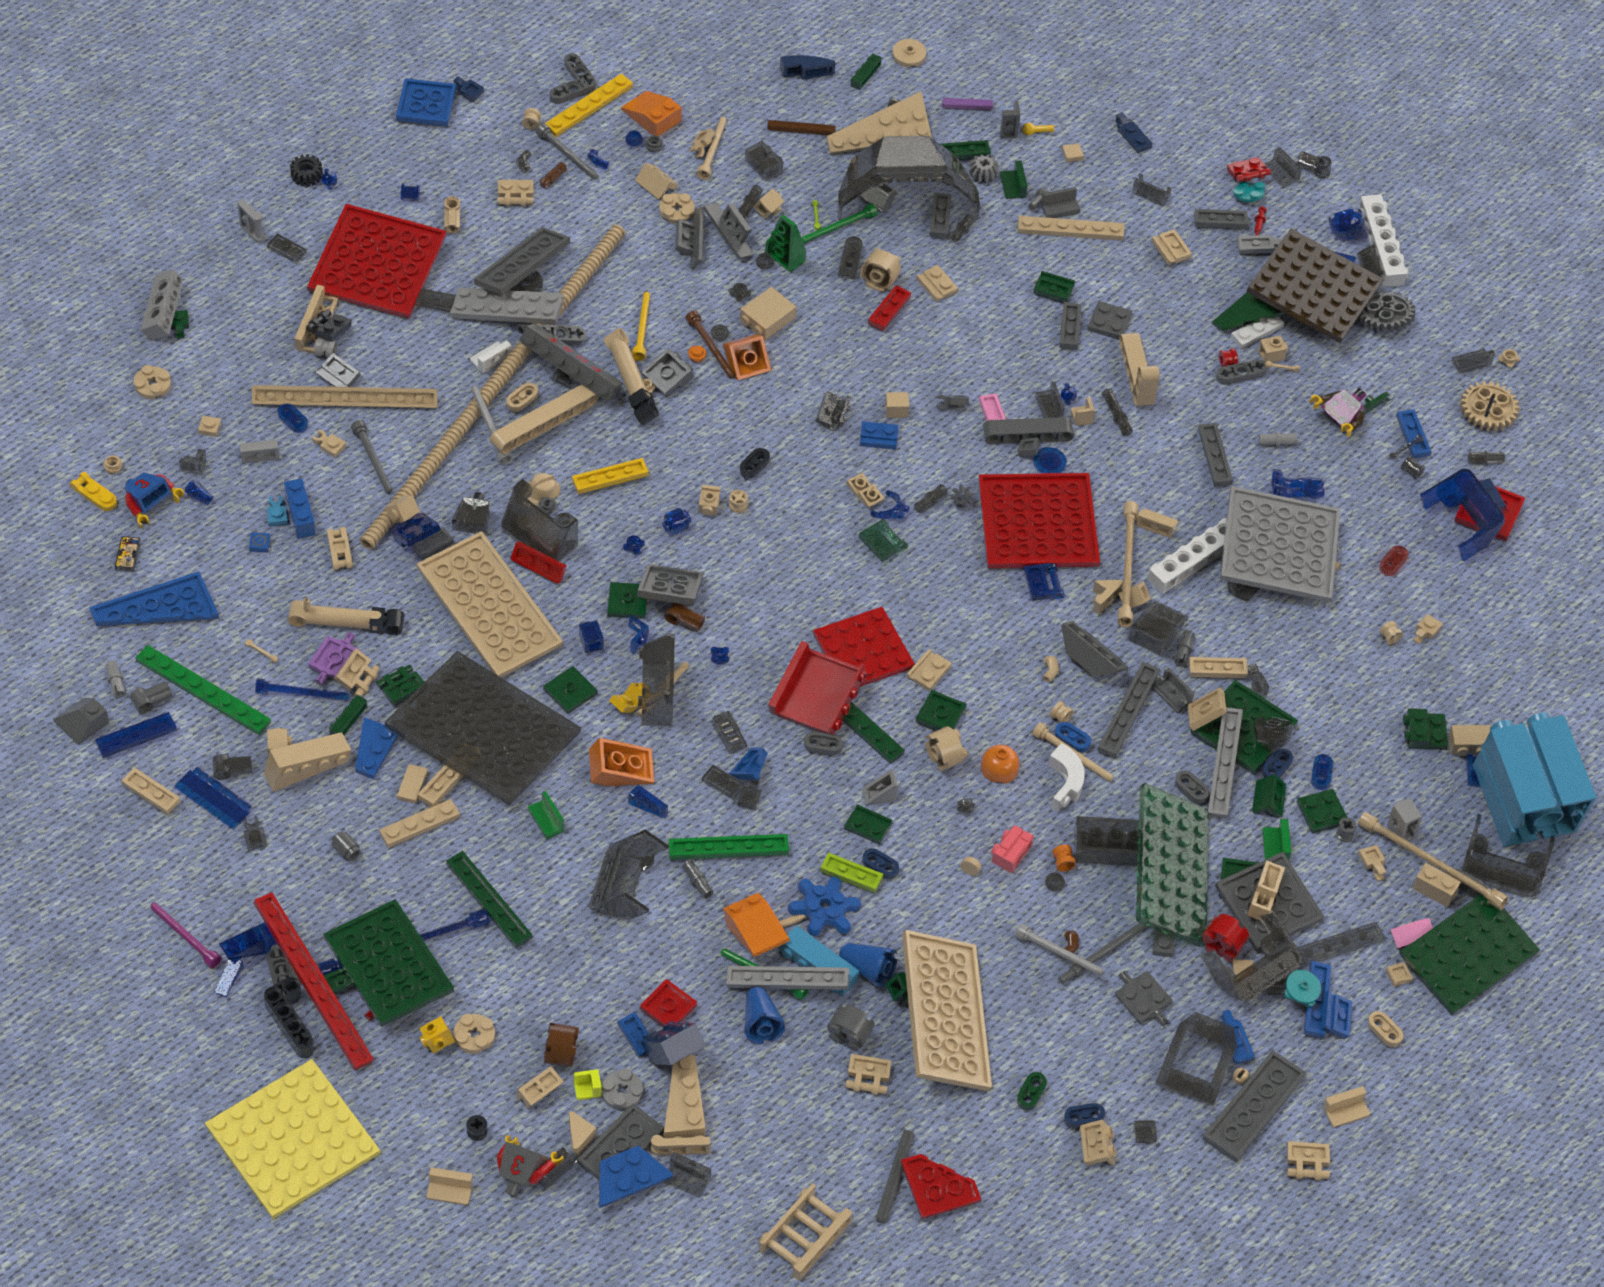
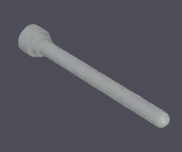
(502, 458)
(1025, 933)

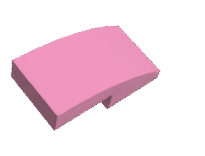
(1408, 933)

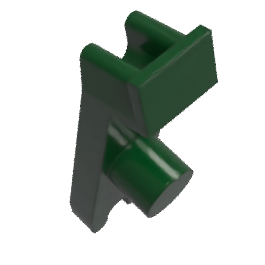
(1372, 402)

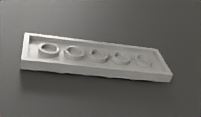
(509, 307)

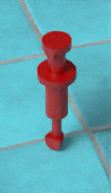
(1260, 219)

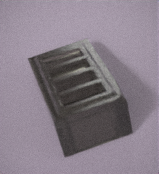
(725, 721)

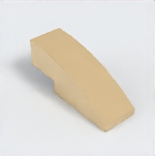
(1266, 890)

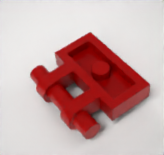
(1248, 169)

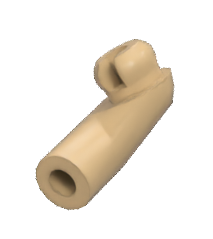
(1053, 668)

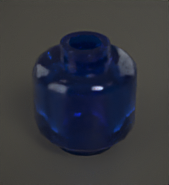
(676, 521)

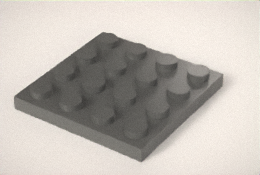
(1292, 902)

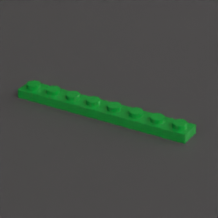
(203, 690)

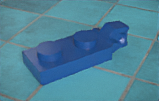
(1243, 1051)

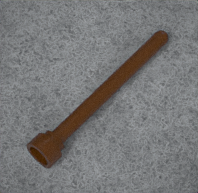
(694, 319)

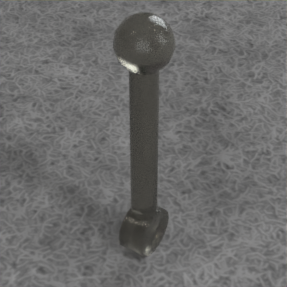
(1418, 438)

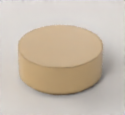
(970, 866)

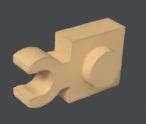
(331, 445)

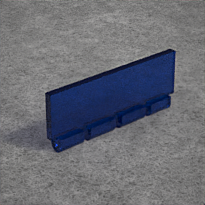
(207, 794)

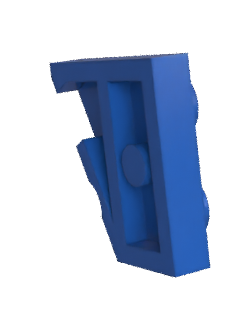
(750, 765)

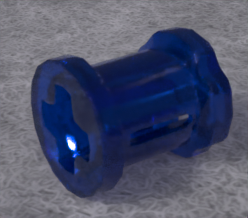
(410, 192)

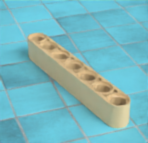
(543, 419)

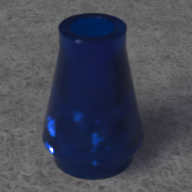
(198, 492)

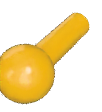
(1030, 129)

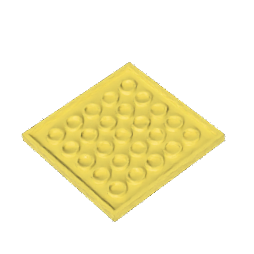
(292, 1138)

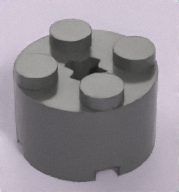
(850, 1026)

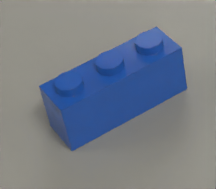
(299, 508)

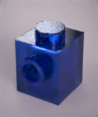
(591, 636)

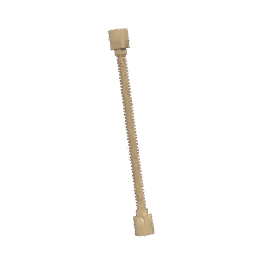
(1125, 615)
(1493, 896)

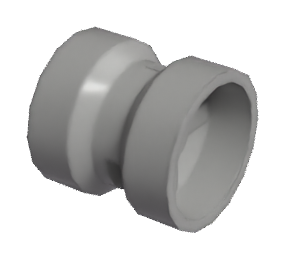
(325, 348)

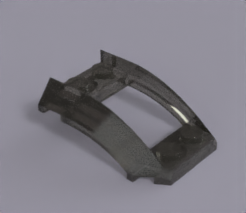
(1189, 1084)

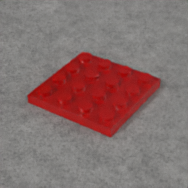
(866, 640)

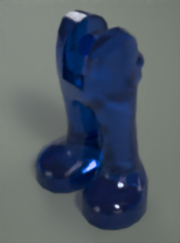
(1305, 487)

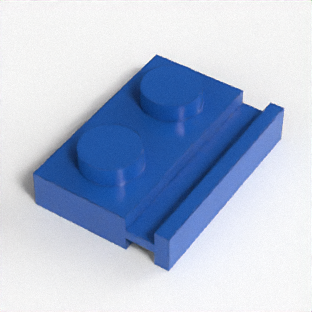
(879, 435)
(1336, 1015)

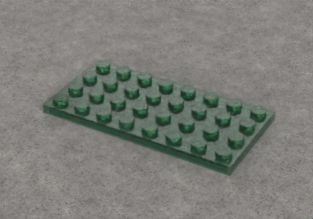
(1172, 865)

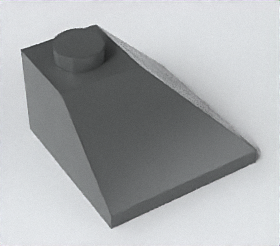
(82, 719)

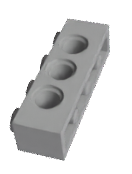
(162, 305)

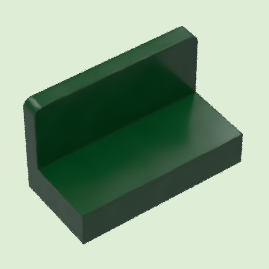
(1014, 182)
(1269, 796)

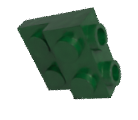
(1425, 730)

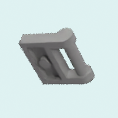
(250, 221)

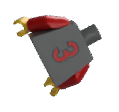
(523, 1165)

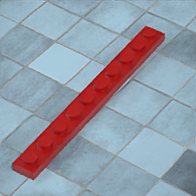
(313, 981)

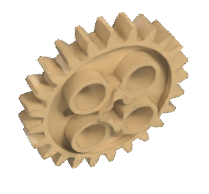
(1476, 401)

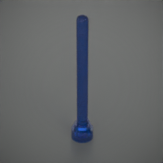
(264, 686)

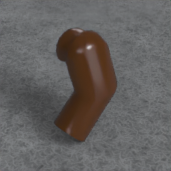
(1073, 941)

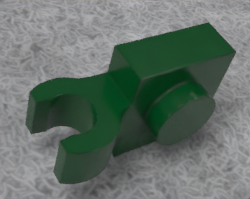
(180, 322)

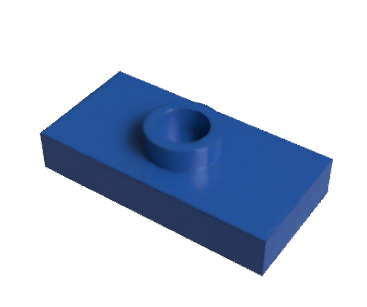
(633, 1031)

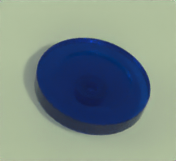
(1050, 460)

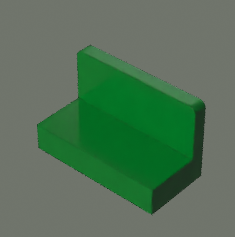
(547, 816)
(1277, 840)

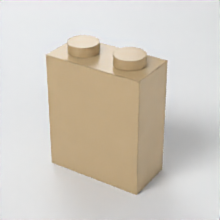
(768, 313)

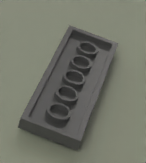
(522, 261)
(1254, 1106)

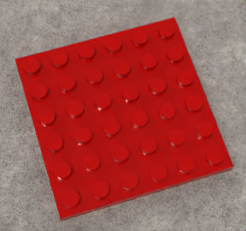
(377, 260)
(1038, 520)

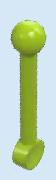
(817, 225)

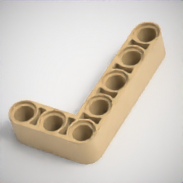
(1142, 378)

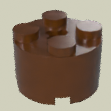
(560, 1045)

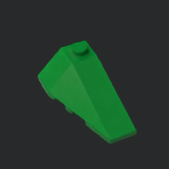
(786, 245)

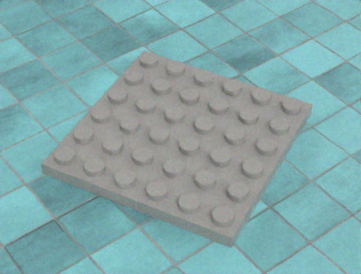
(1280, 544)

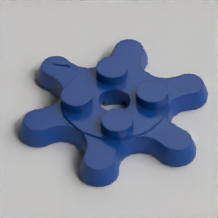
(821, 916)

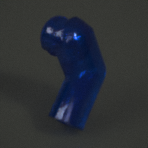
(593, 157)

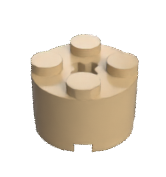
(880, 270)
(945, 748)

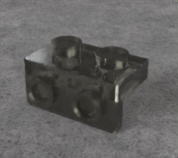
(833, 411)

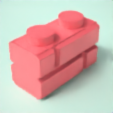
(1012, 848)

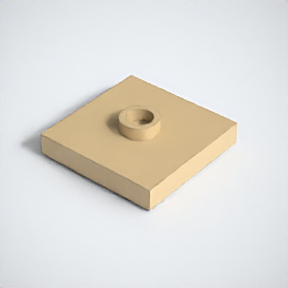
(1207, 708)

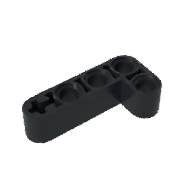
(291, 1021)

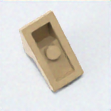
(1106, 593)

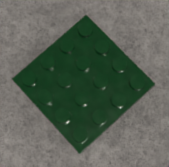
(1249, 751)

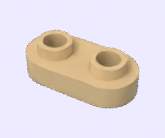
(519, 399)
(1386, 1029)

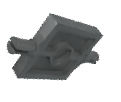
(1143, 997)

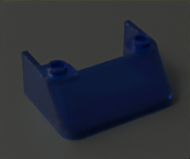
(1467, 490)

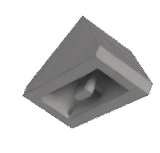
(882, 789)

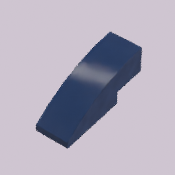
(806, 66)

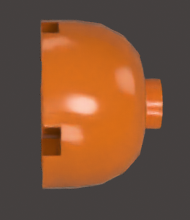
(1000, 764)

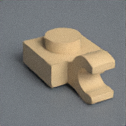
(702, 140)
(1427, 627)
(1374, 859)

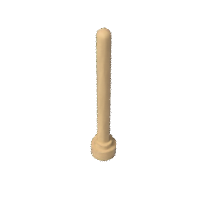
(704, 171)
(1042, 732)

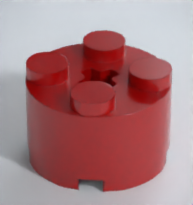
(1225, 936)

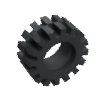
(306, 177)

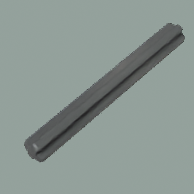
(894, 1177)

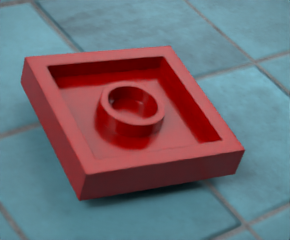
(668, 1004)

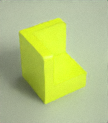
(587, 1084)

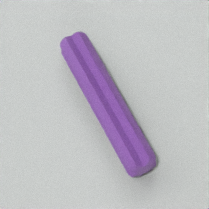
(959, 103)

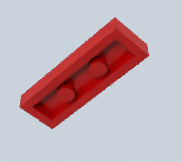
(889, 308)
(538, 562)

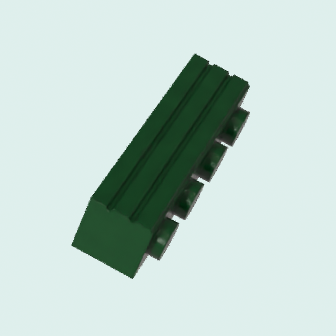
(866, 71)
(349, 716)

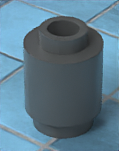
(345, 845)

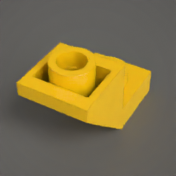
(629, 700)

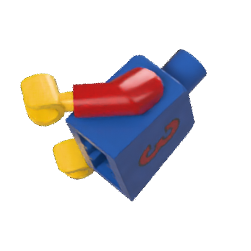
(146, 492)

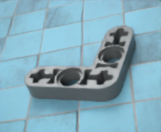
(578, 82)

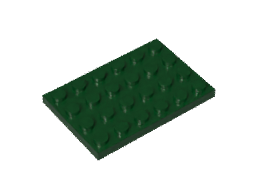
(1469, 953)
(388, 962)

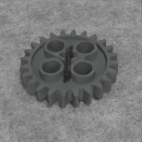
(1388, 312)

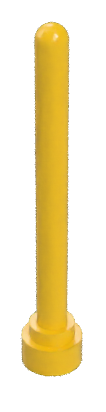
(639, 351)

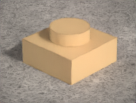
(209, 426)

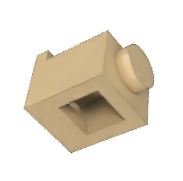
(709, 500)

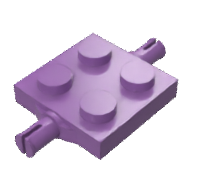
(331, 657)

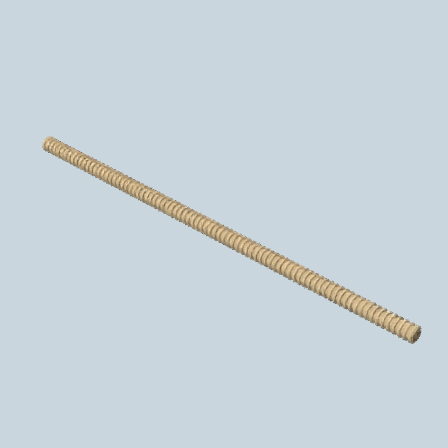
(490, 390)

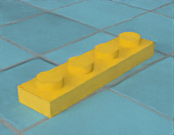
(610, 476)

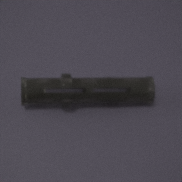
(750, 200)
(1119, 417)

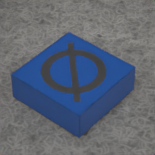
(259, 542)

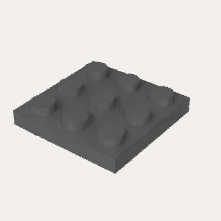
(670, 584)

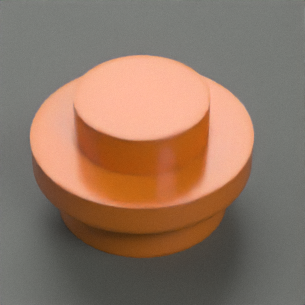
(697, 353)

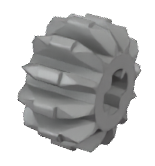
(983, 168)

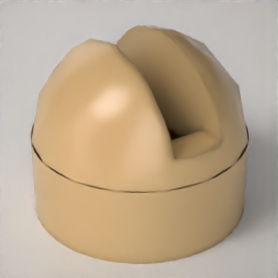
(1244, 1078)

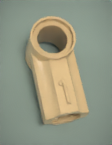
(452, 215)

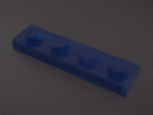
(135, 735)

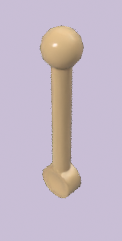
(1296, 368)
(249, 643)

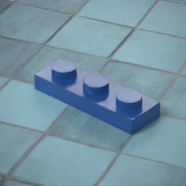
(1411, 428)

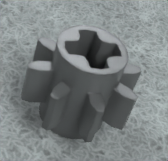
(966, 491)

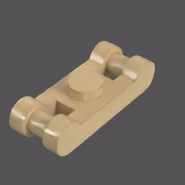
(339, 548)

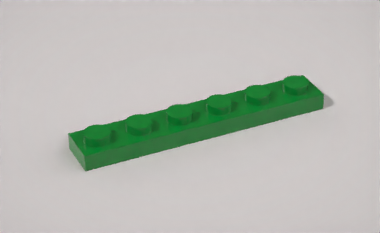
(728, 846)

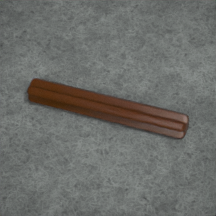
(801, 127)

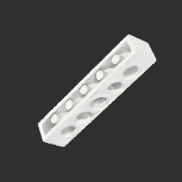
(1382, 237)
(1188, 558)

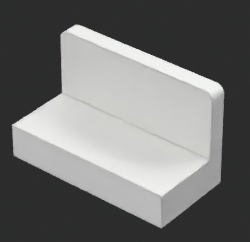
(491, 356)

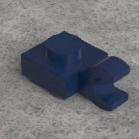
(469, 89)

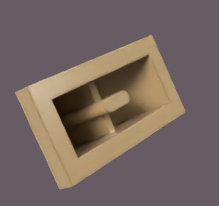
(581, 1133)

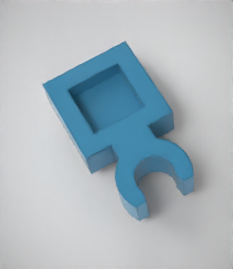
(276, 512)

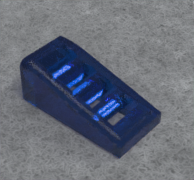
(644, 800)

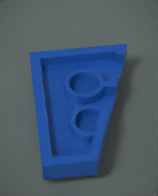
(373, 747)

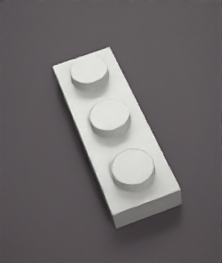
(1256, 331)

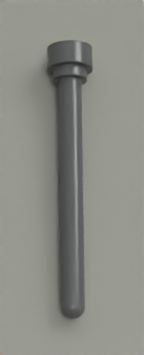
(545, 132)
(359, 429)

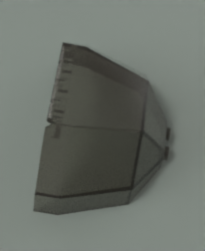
(901, 160)

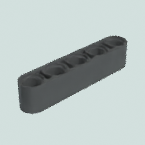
(1013, 430)

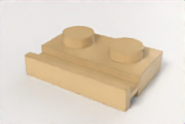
(1171, 247)
(937, 283)
(929, 670)

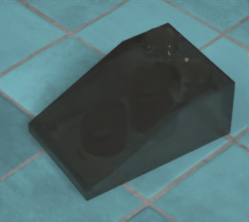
(1157, 628)

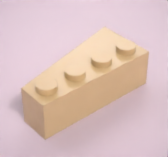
(305, 759)

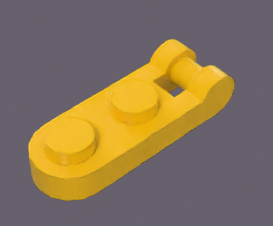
(94, 492)

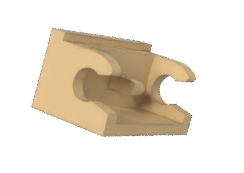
(539, 1087)

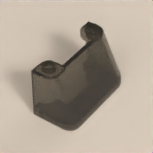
(536, 528)

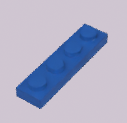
(1313, 1014)

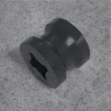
(476, 1133)

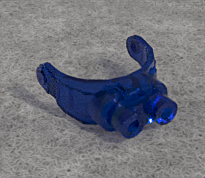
(895, 512)

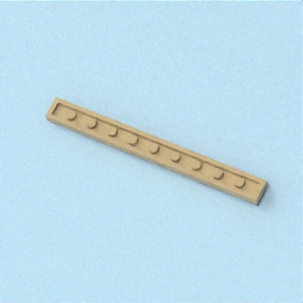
(345, 396)

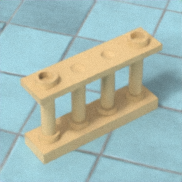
(813, 1250)

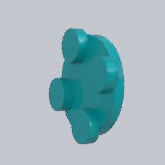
(1249, 191)
(1302, 987)

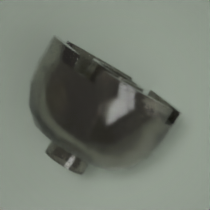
(1273, 733)

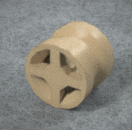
(531, 118)
(735, 497)
(1391, 632)
(1061, 712)

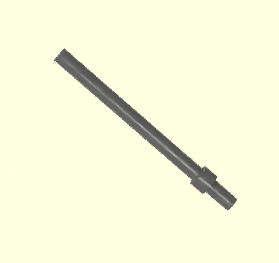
(1076, 970)

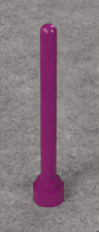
(210, 957)

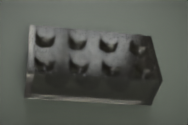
(1106, 841)

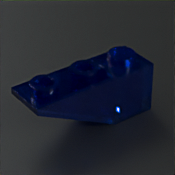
(249, 943)

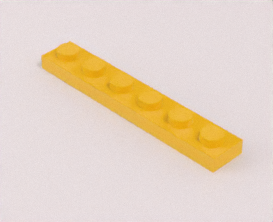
(589, 104)

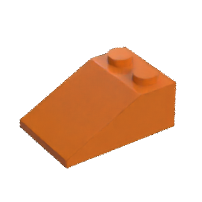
(654, 112)
(620, 763)
(755, 924)

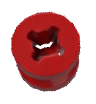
(1228, 357)

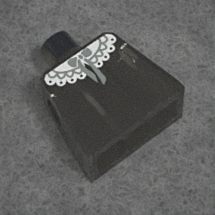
(472, 515)

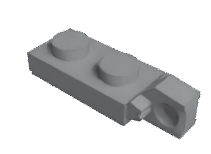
(1257, 244)

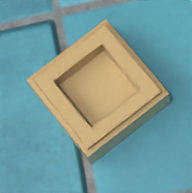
(1072, 152)
(1399, 974)

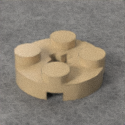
(670, 201)
(148, 374)
(478, 1043)

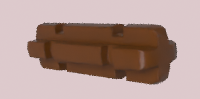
(552, 175)

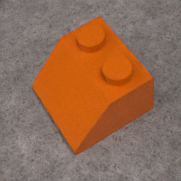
(747, 356)

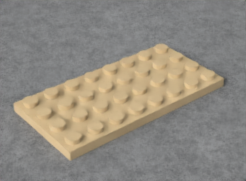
(489, 604)
(946, 1011)

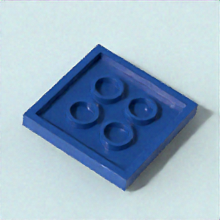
(426, 102)

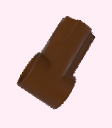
(682, 615)

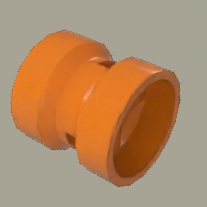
(1064, 858)

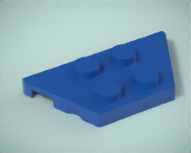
(629, 1174)

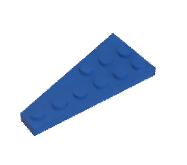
(168, 602)

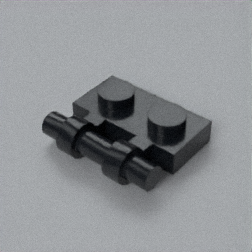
(331, 327)

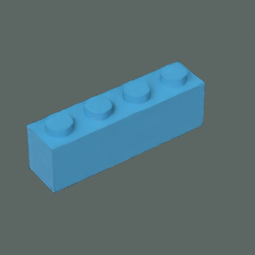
(811, 953)

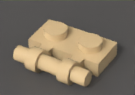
(515, 192)
(351, 671)
(868, 1068)
(1308, 1154)

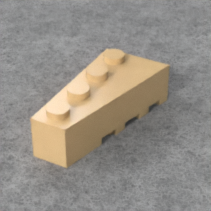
(684, 1106)

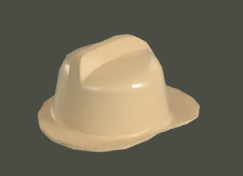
(543, 486)

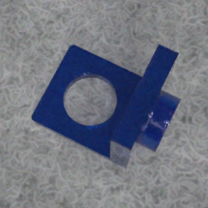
(641, 636)

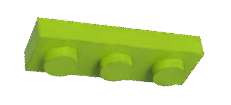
(851, 872)

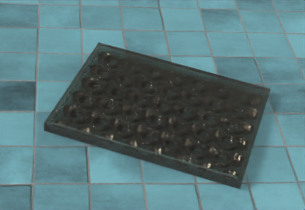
(483, 727)

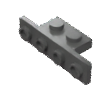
(732, 227)
(689, 237)

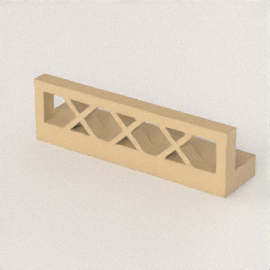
(312, 311)

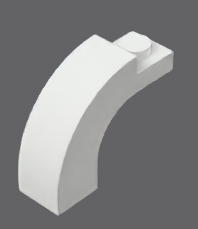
(1071, 768)

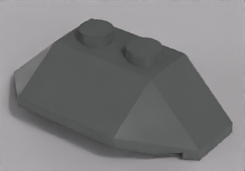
(1089, 651)

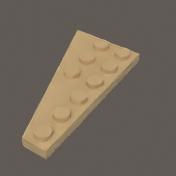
(899, 119)

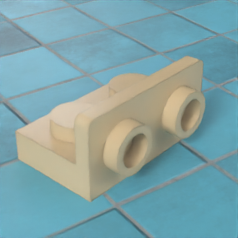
(1097, 1143)

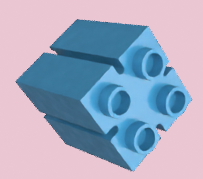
(1533, 779)

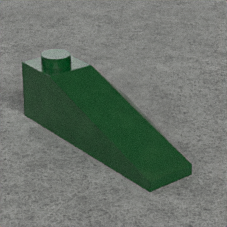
(1243, 310)

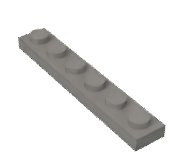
(1225, 763)
(788, 977)

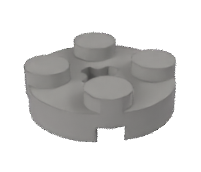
(622, 1079)

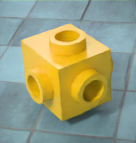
(436, 1035)

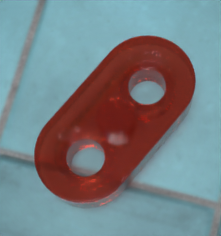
(1395, 559)

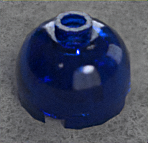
(1347, 223)

